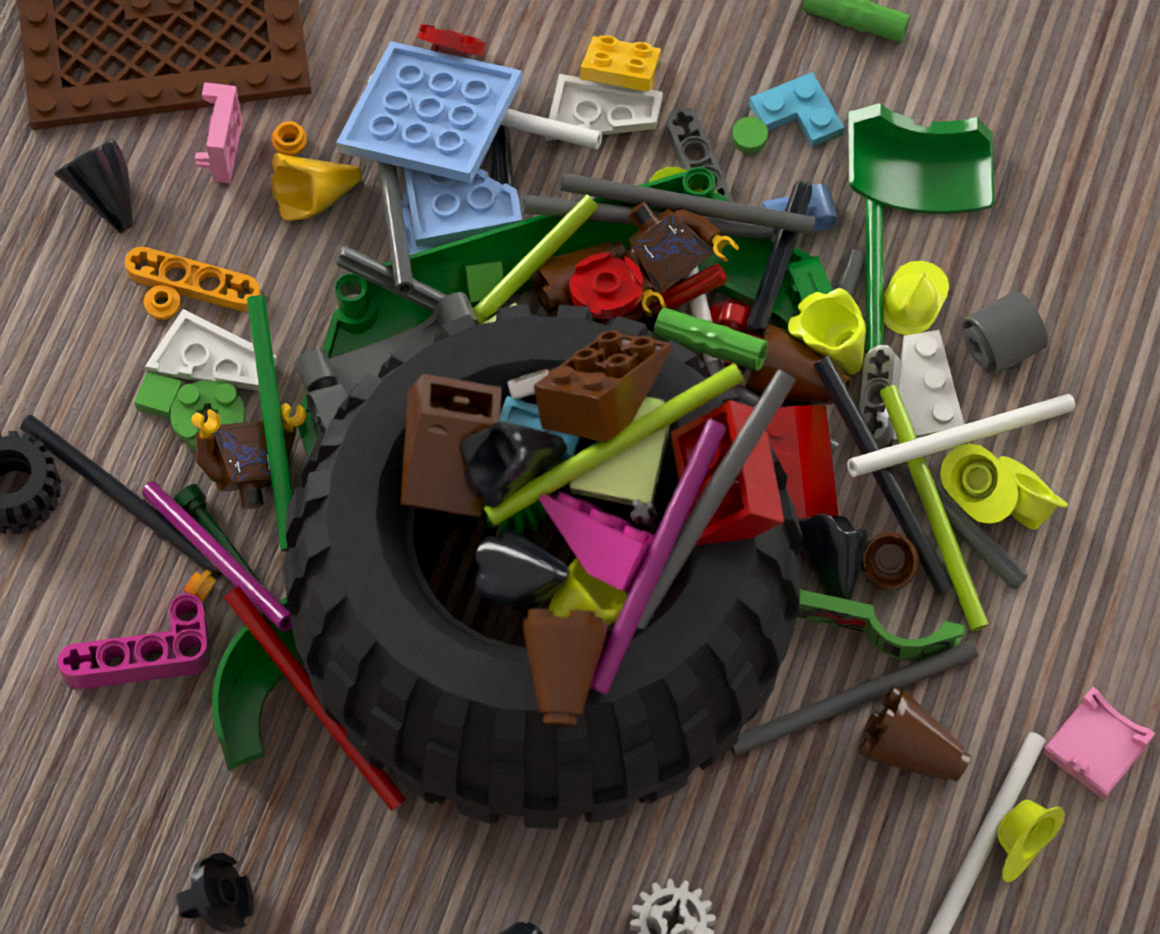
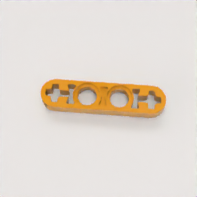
(195, 273)

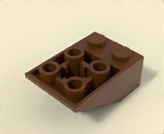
(600, 386)
(437, 422)

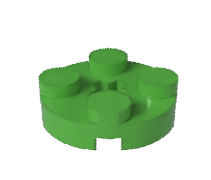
(200, 397)

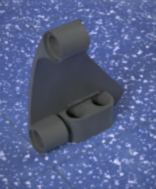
(334, 378)

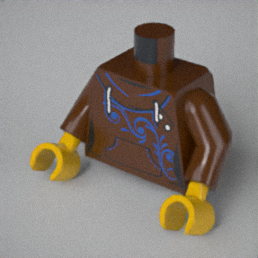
(670, 248)
(238, 455)

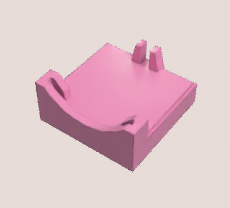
(223, 131)
(1098, 744)

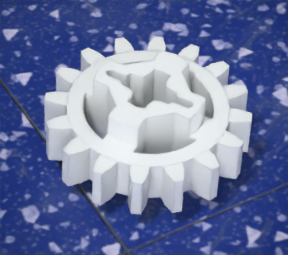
(658, 916)

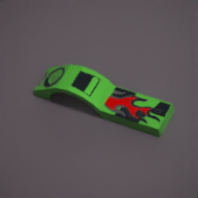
(862, 618)

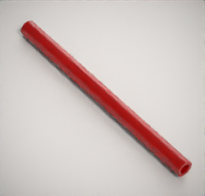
(302, 683)

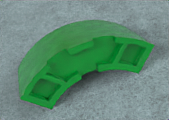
(920, 166)
(240, 692)

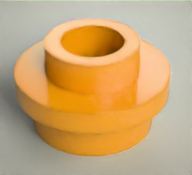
(289, 130)
(162, 311)
(200, 585)

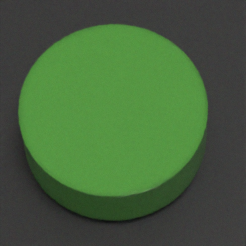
(749, 135)

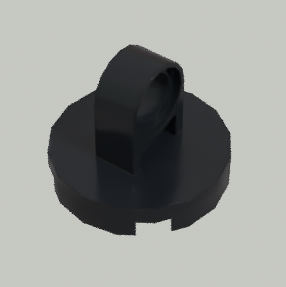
(217, 894)

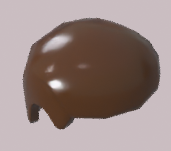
(890, 561)

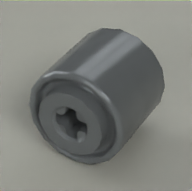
(1004, 333)

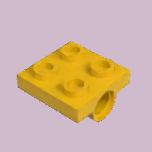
(620, 63)

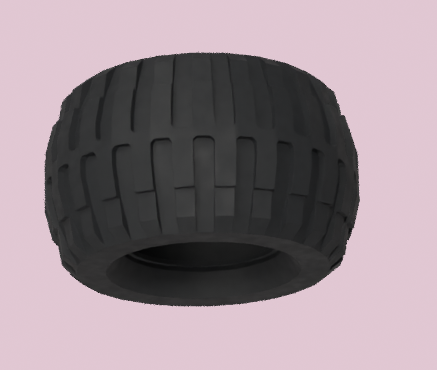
(462, 708)

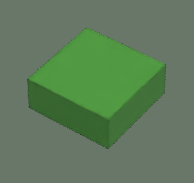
(482, 278)
(157, 394)

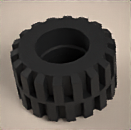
(40, 492)

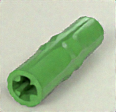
(862, 16)
(711, 339)

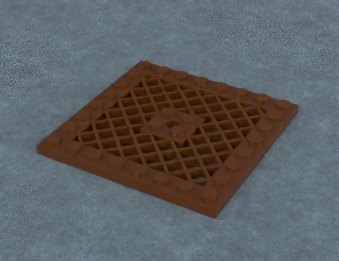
(155, 93)

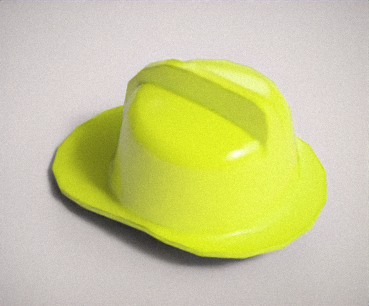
(914, 297)
(979, 483)
(1035, 498)
(1025, 833)

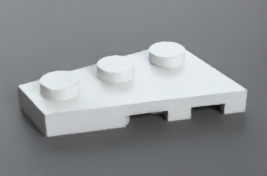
(604, 106)
(204, 351)
(927, 385)

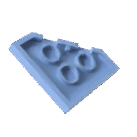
(456, 209)

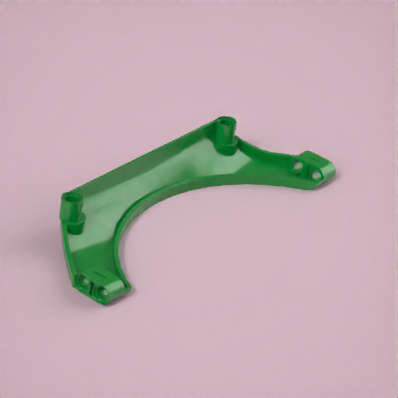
(382, 314)

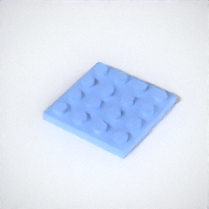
(430, 111)

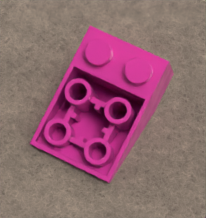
(600, 541)

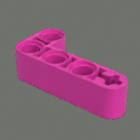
(136, 648)

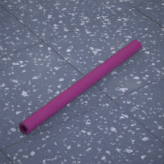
(218, 555)
(657, 556)

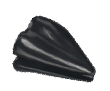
(102, 182)
(507, 458)
(834, 551)
(517, 571)

